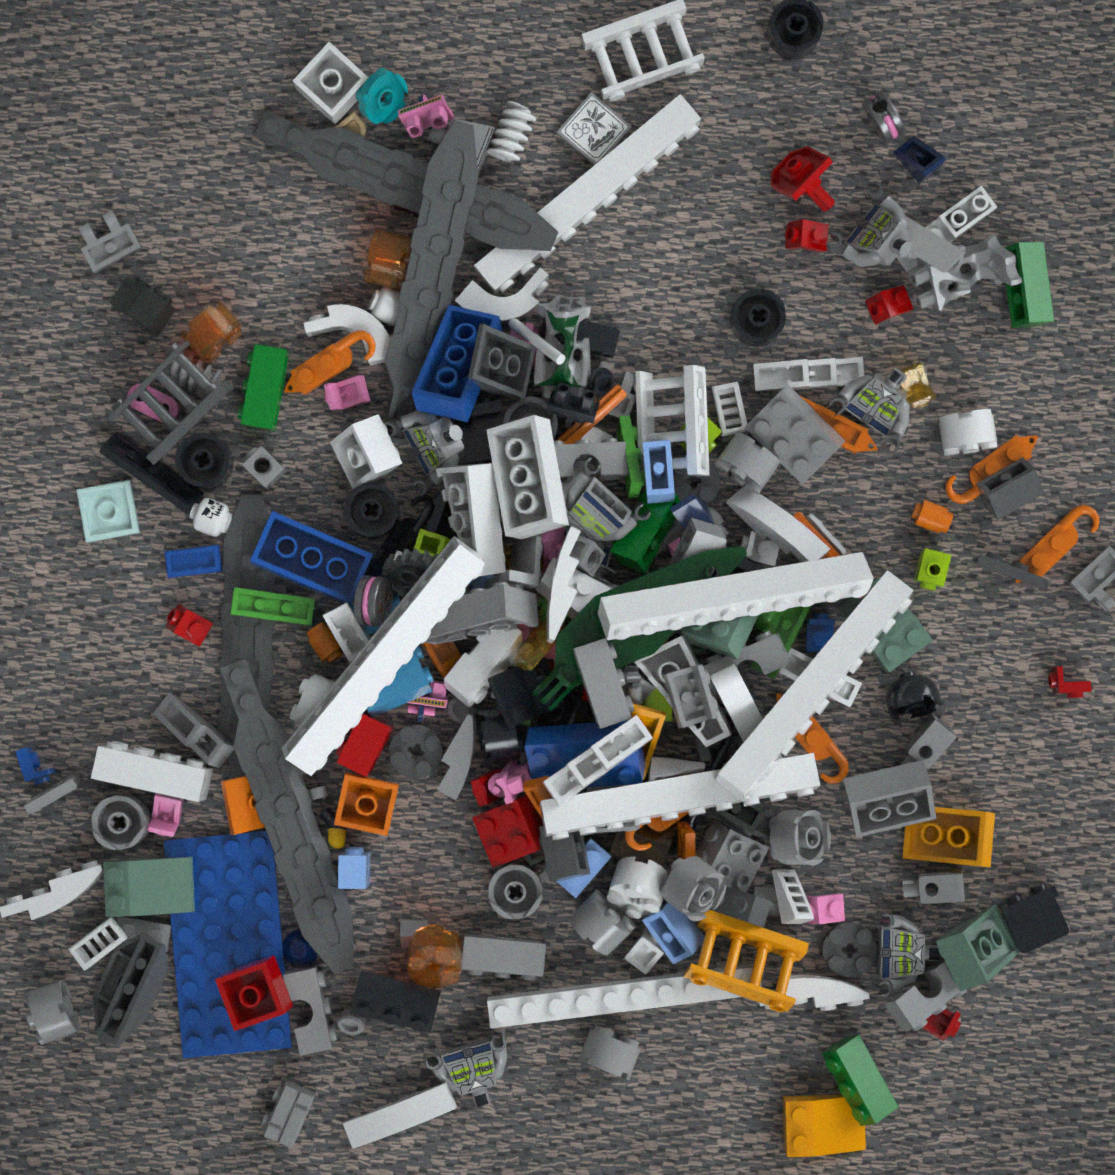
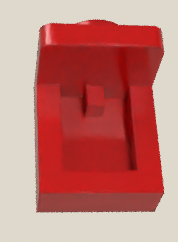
(806, 235)
(889, 304)
(188, 624)
(1073, 689)
(481, 790)
(943, 1024)

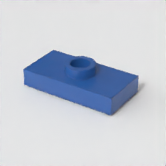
(193, 561)

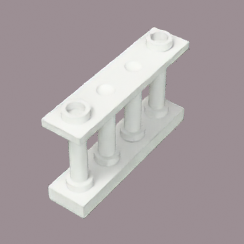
(647, 24)
(693, 408)

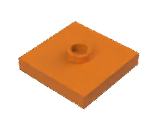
(240, 805)

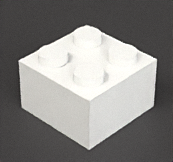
(330, 82)
(366, 451)

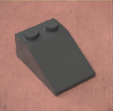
(501, 363)

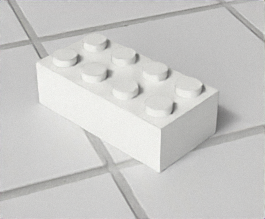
(527, 477)
(152, 773)

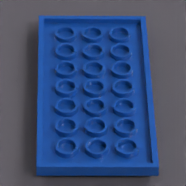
(231, 926)

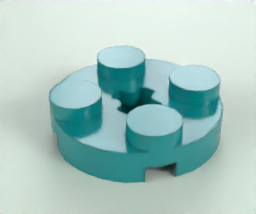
(372, 90)

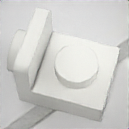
(760, 550)
(644, 952)

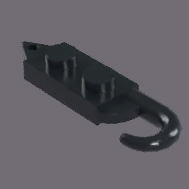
(403, 535)

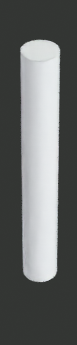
(537, 341)

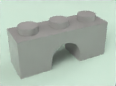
(608, 453)
(767, 652)
(912, 1009)
(318, 1033)

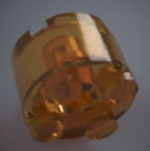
(387, 259)
(211, 331)
(435, 957)

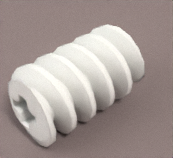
(511, 132)

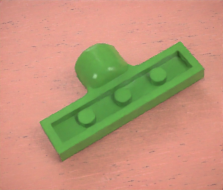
(786, 623)

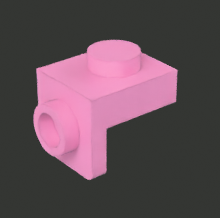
(347, 393)
(165, 815)
(827, 908)

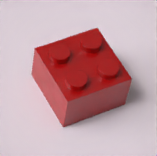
(364, 745)
(509, 830)
(254, 993)

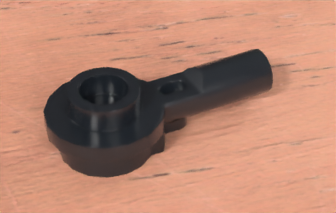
(601, 381)

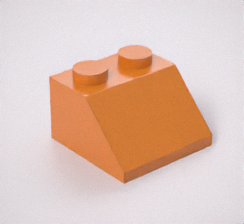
(366, 804)

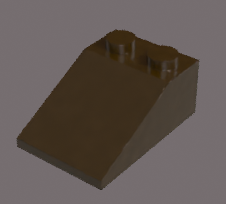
(660, 843)

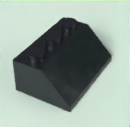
(395, 1001)

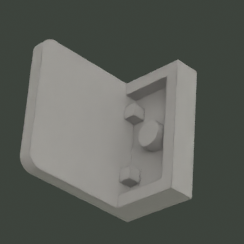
(525, 565)
(731, 854)

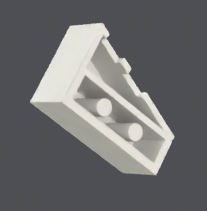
(489, 657)

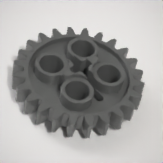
(406, 569)

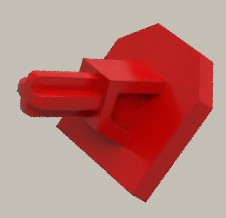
(800, 174)

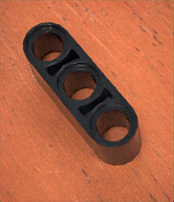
(601, 337)

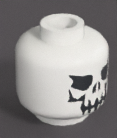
(211, 517)

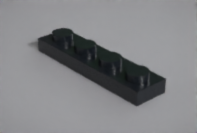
(156, 476)

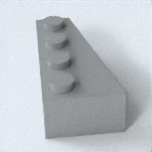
(485, 610)

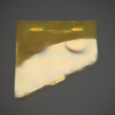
(534, 647)

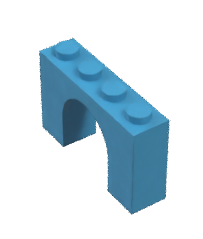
(410, 680)

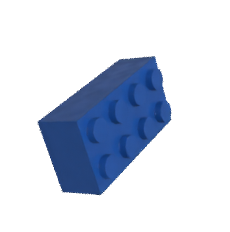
(444, 380)
(310, 558)
(557, 745)

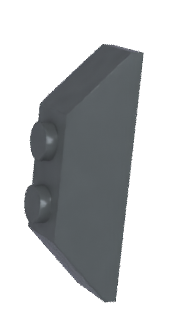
(129, 987)

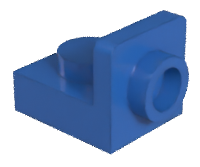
(818, 632)
(28, 763)

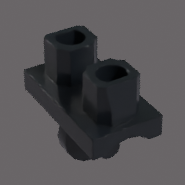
(573, 407)

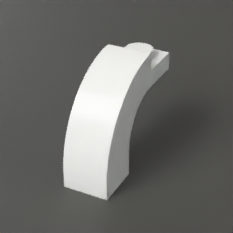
(510, 307)
(351, 319)

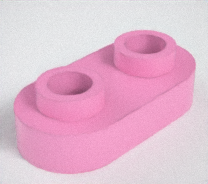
(161, 397)

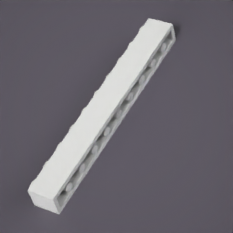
(596, 189)
(734, 596)
(383, 656)
(814, 685)
(669, 797)
(605, 998)

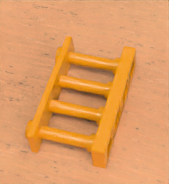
(764, 941)

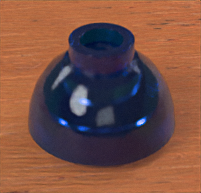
(297, 949)

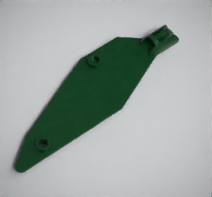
(588, 628)

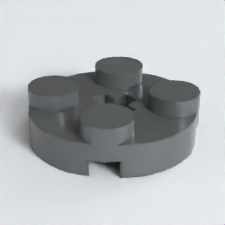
(705, 491)
(409, 737)
(838, 960)

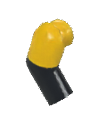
(336, 833)

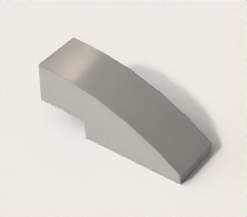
(194, 731)
(459, 758)

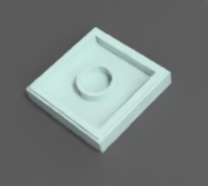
(108, 511)

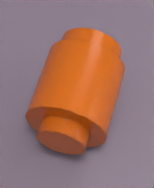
(932, 516)
(324, 643)

